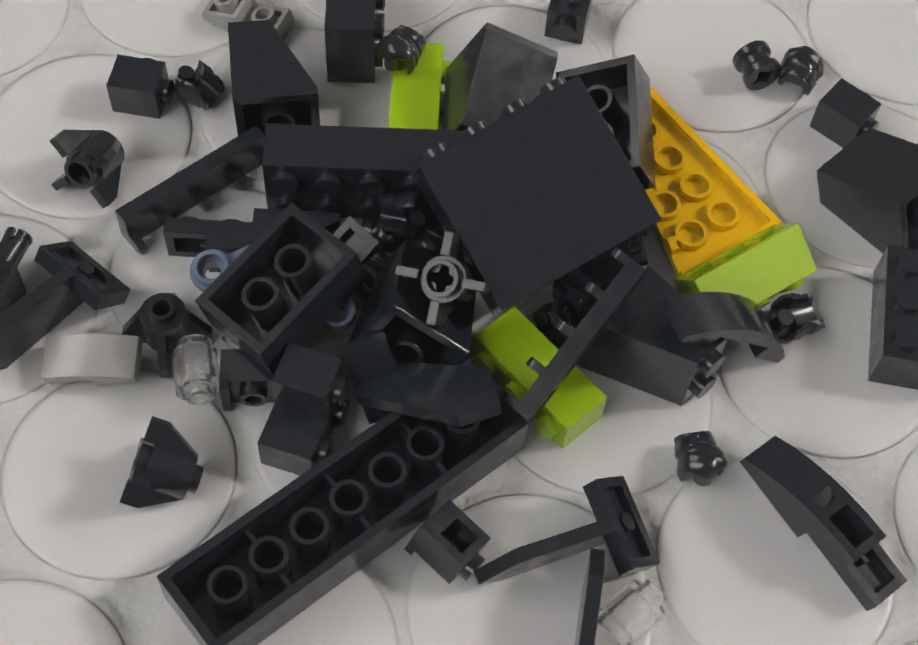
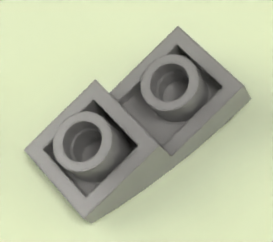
(224, 11)
(92, 357)

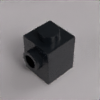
(568, 19)
(139, 86)
(845, 113)

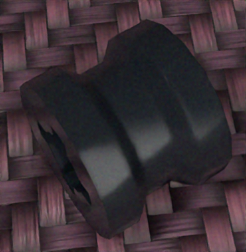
(756, 65)

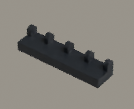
(191, 187)
(579, 339)

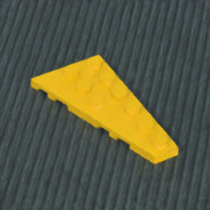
(697, 194)

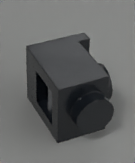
(243, 380)
(450, 543)

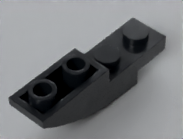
(192, 235)
(829, 515)

